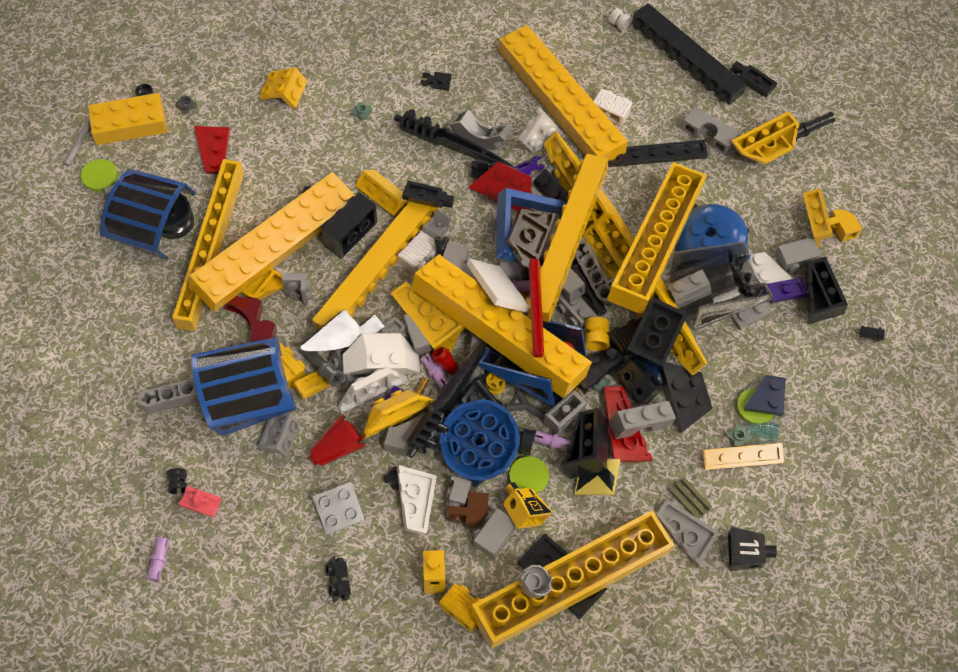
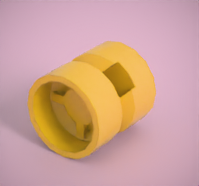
(596, 334)

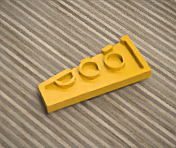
(431, 321)

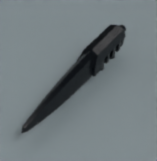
(442, 136)
(437, 412)

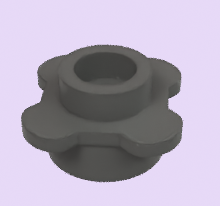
(185, 100)

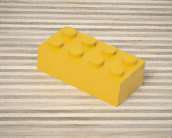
(127, 118)

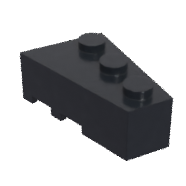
(824, 293)
(588, 446)

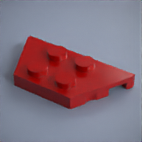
(499, 178)

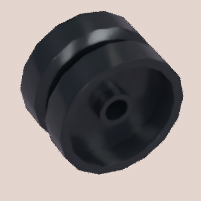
(179, 220)

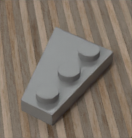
(687, 530)

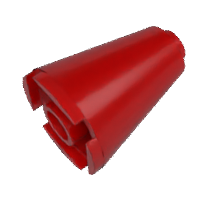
(336, 442)

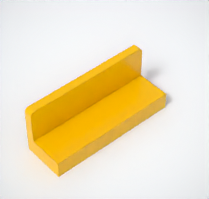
(381, 191)
(817, 215)

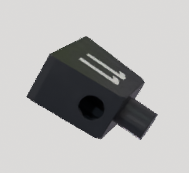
(748, 549)

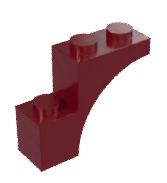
(251, 311)

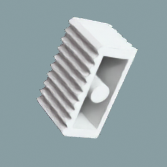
(613, 106)
(417, 252)

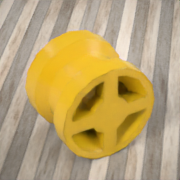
(496, 380)

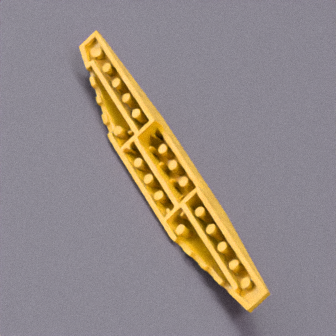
(611, 242)

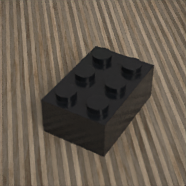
(349, 225)
(656, 332)

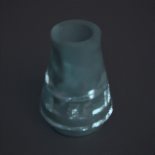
(765, 430)

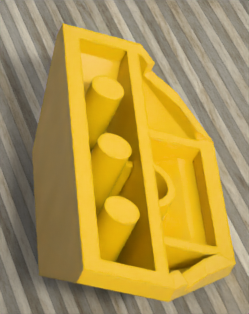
(769, 139)
(394, 410)

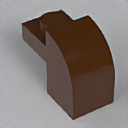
(473, 514)

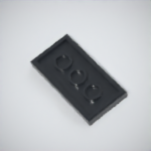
(547, 551)

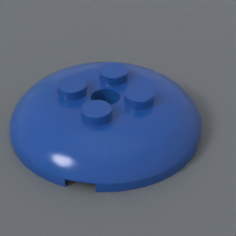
(713, 219)
(469, 423)

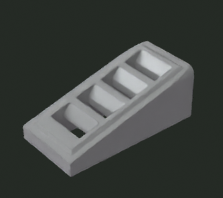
(419, 341)

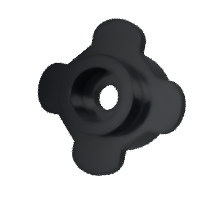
(390, 478)

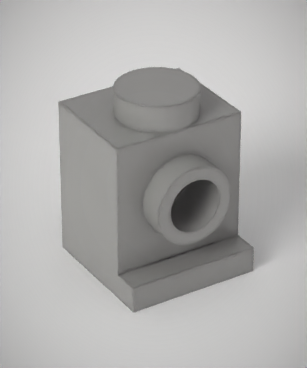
(459, 492)

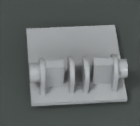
(338, 508)

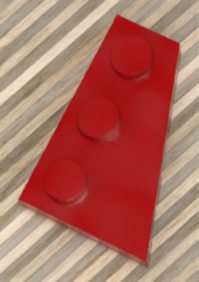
(213, 146)

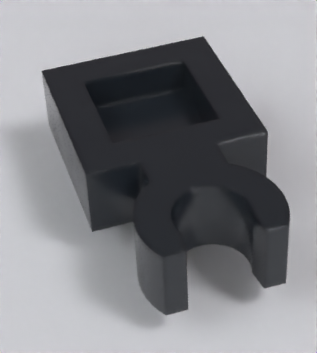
(439, 80)

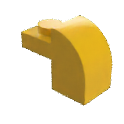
(844, 225)

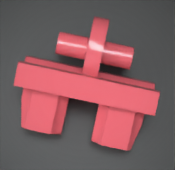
(200, 501)

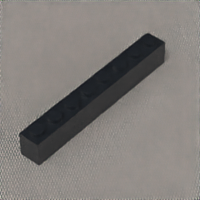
(688, 54)

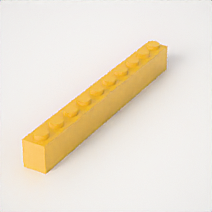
(569, 231)
(209, 240)
(376, 263)

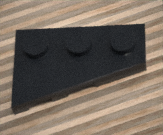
(602, 364)

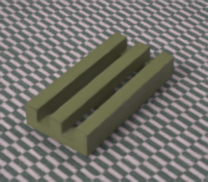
(684, 503)

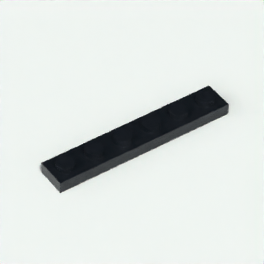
(661, 153)

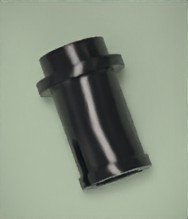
(872, 333)

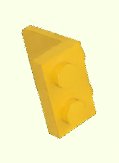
(285, 84)

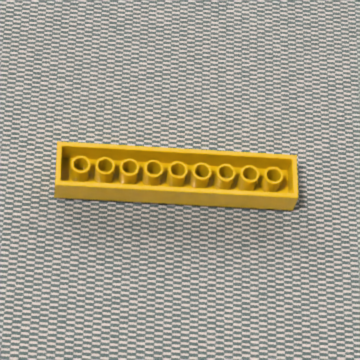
(561, 95)
(656, 239)
(269, 243)
(500, 327)
(573, 579)

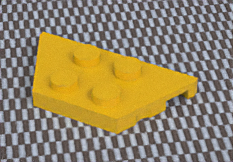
(265, 286)

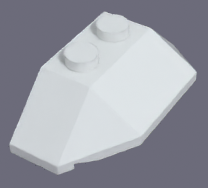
(380, 351)

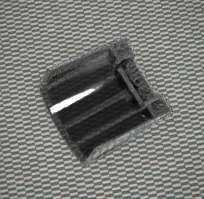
(731, 278)

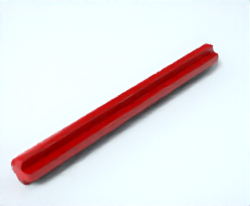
(536, 308)

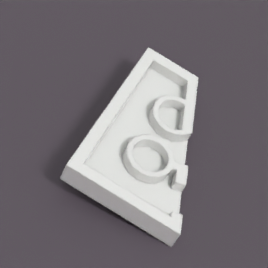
(416, 498)

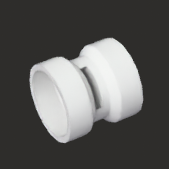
(619, 19)

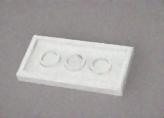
(497, 285)

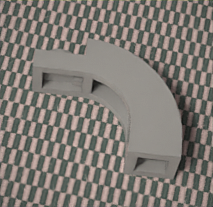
(487, 136)

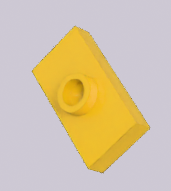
(310, 385)

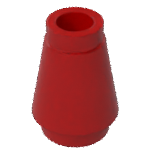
(444, 358)

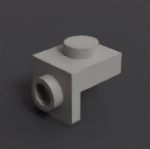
(438, 225)

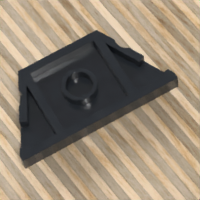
(686, 395)

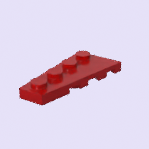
(627, 448)

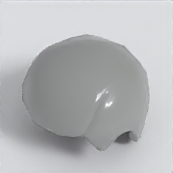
(535, 581)

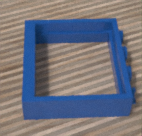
(522, 199)

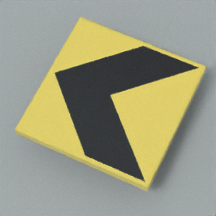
(601, 482)

